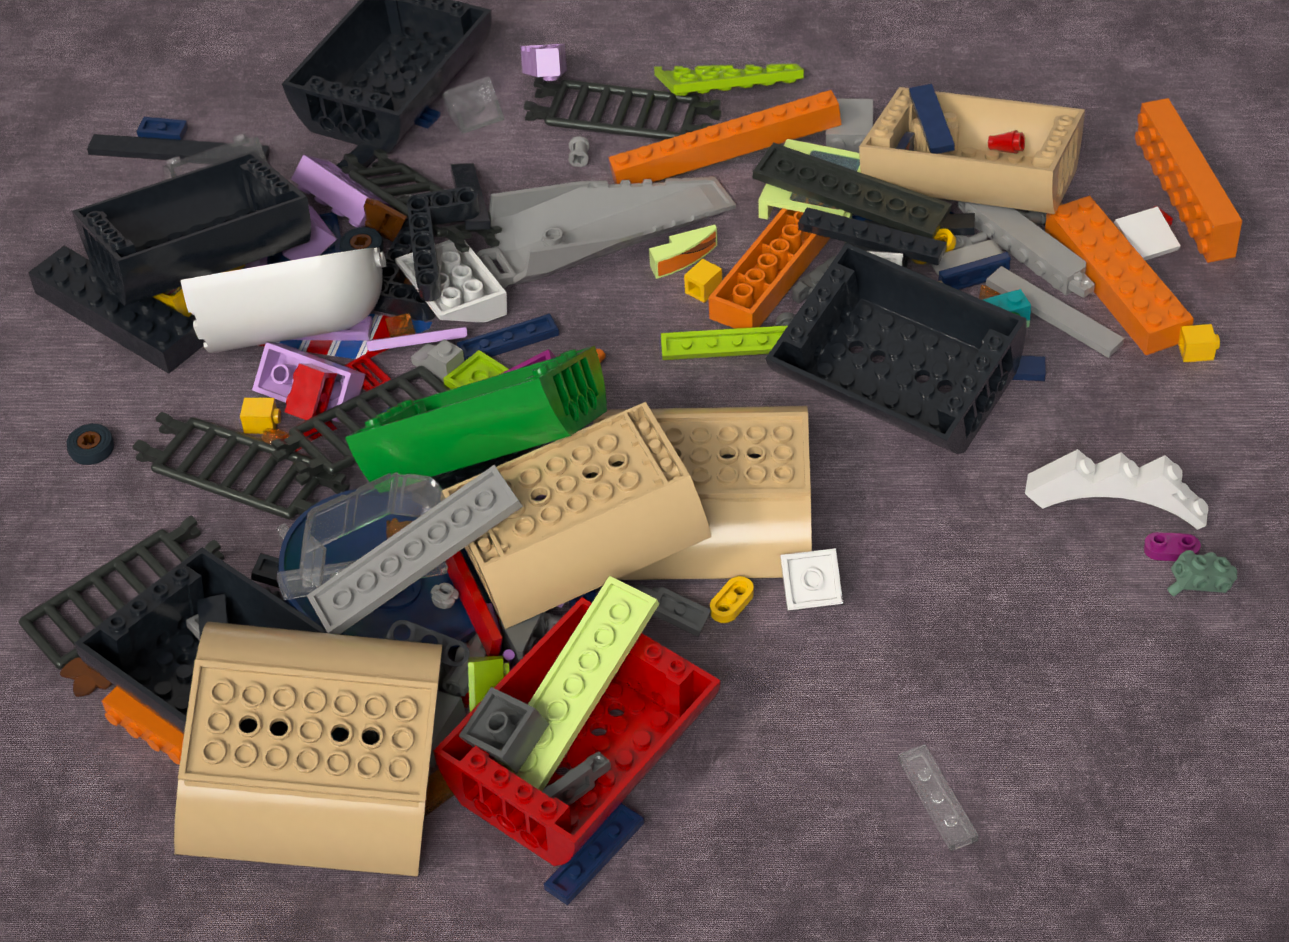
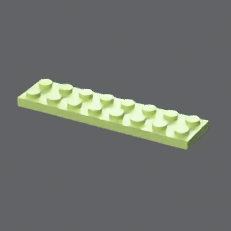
(584, 673)

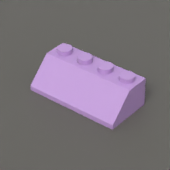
(333, 188)
(280, 362)

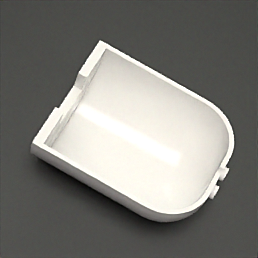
(284, 299)

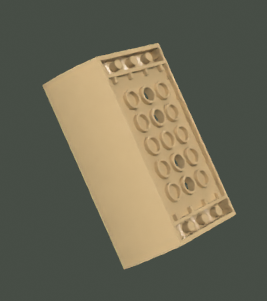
(975, 174)
(587, 524)

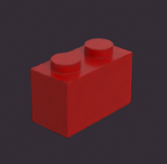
(310, 391)

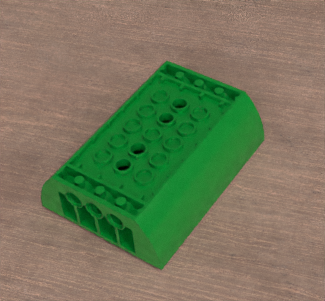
(483, 418)

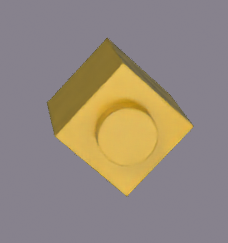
(702, 280)
(1198, 343)
(259, 415)

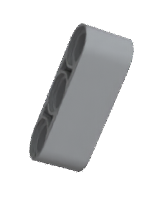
(967, 254)

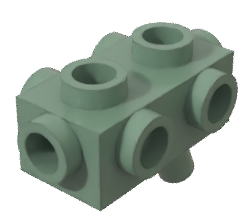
(1202, 573)

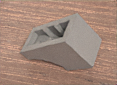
(439, 359)

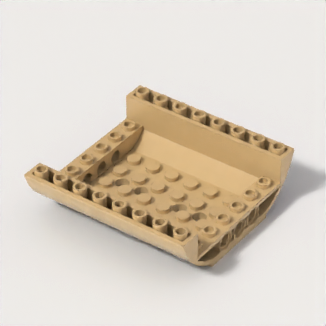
(750, 504)
(303, 792)

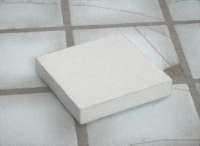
(1148, 233)
(811, 579)

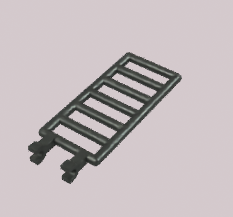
(320, 461)
(172, 540)

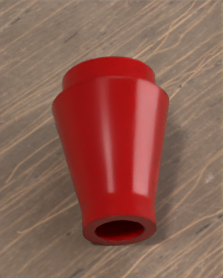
(1007, 142)

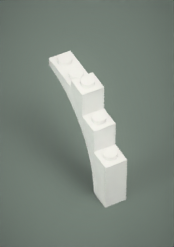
(1117, 477)

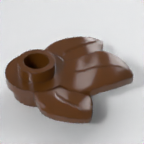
(84, 677)

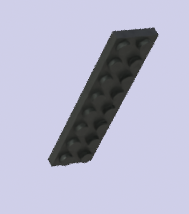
(851, 191)

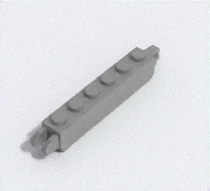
(1032, 247)

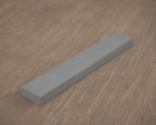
(1058, 313)

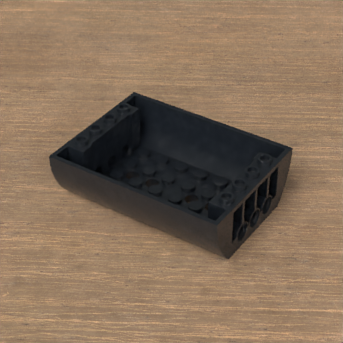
(384, 67)
(192, 226)
(919, 331)
(150, 635)

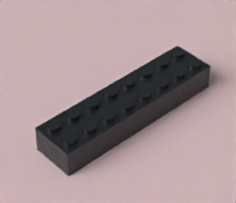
(142, 327)

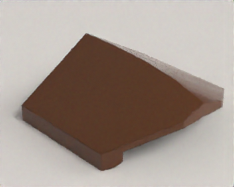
(383, 219)

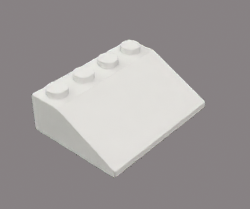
(467, 286)

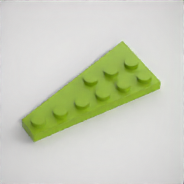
(724, 77)

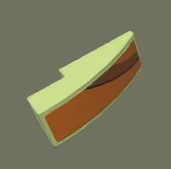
(682, 250)

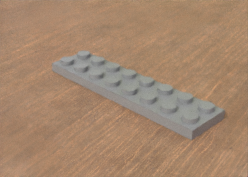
(414, 551)

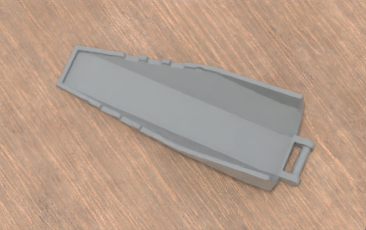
(594, 219)

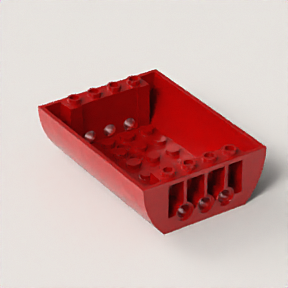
(659, 703)

